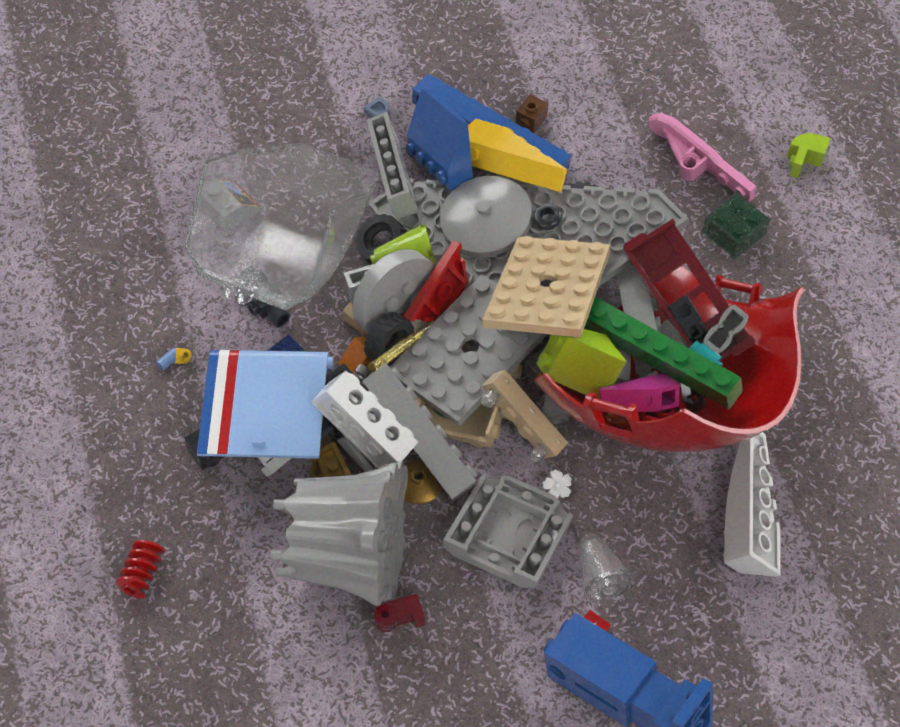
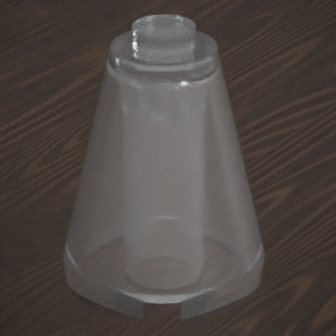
(602, 572)

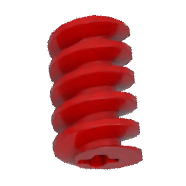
(138, 566)

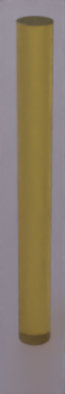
(399, 348)

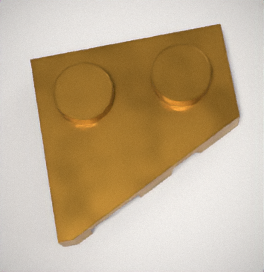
(329, 464)

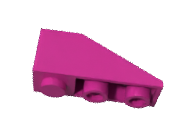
(648, 393)

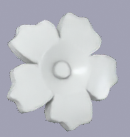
(557, 484)

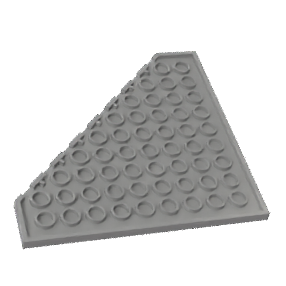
(586, 217)

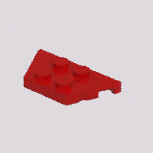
(441, 288)

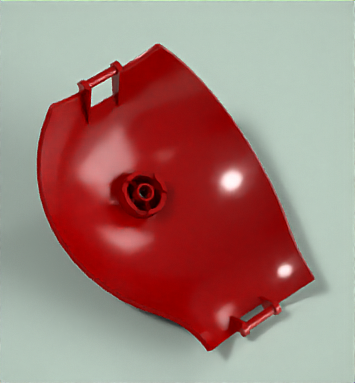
(767, 371)

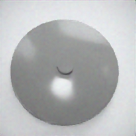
(486, 216)

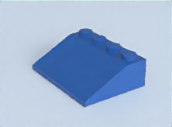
(440, 141)

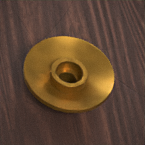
(421, 490)

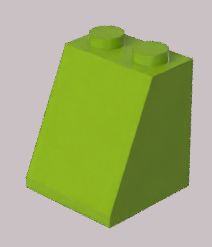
(582, 362)

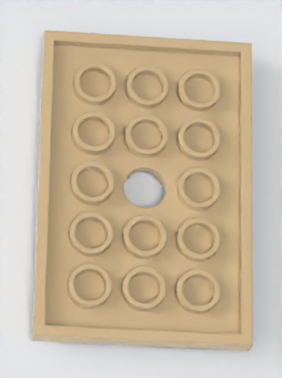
(556, 310)

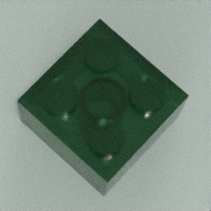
(735, 225)

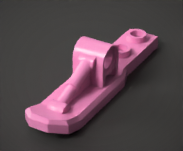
(697, 154)

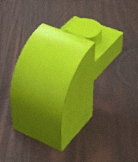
(808, 149)

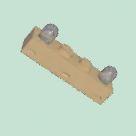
(526, 416)

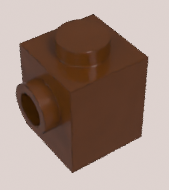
(531, 113)

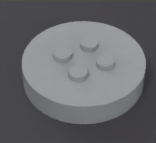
(390, 286)

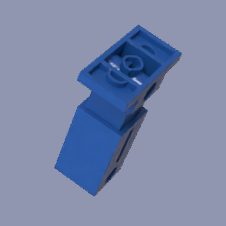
(623, 679)

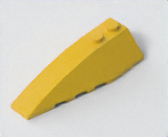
(507, 154)

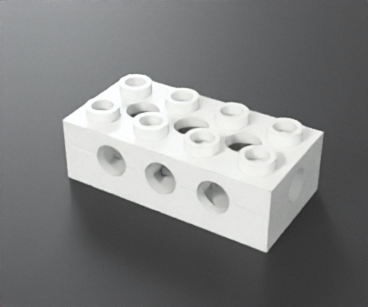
(364, 430)

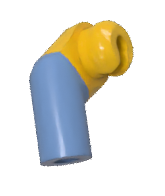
(174, 356)

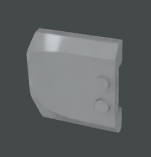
(508, 530)

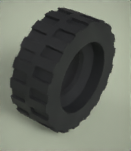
(371, 228)
(380, 332)

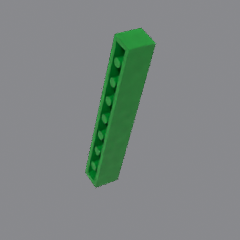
(665, 354)

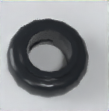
(547, 224)

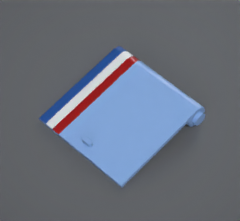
(263, 404)

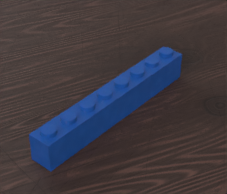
(470, 110)

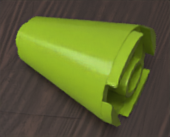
(415, 239)

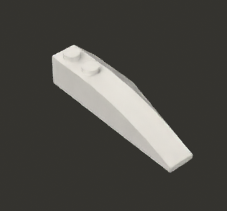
(750, 528)

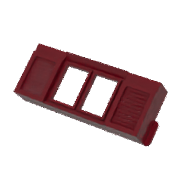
(661, 254)

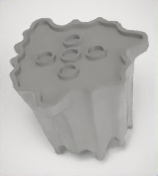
(347, 532)

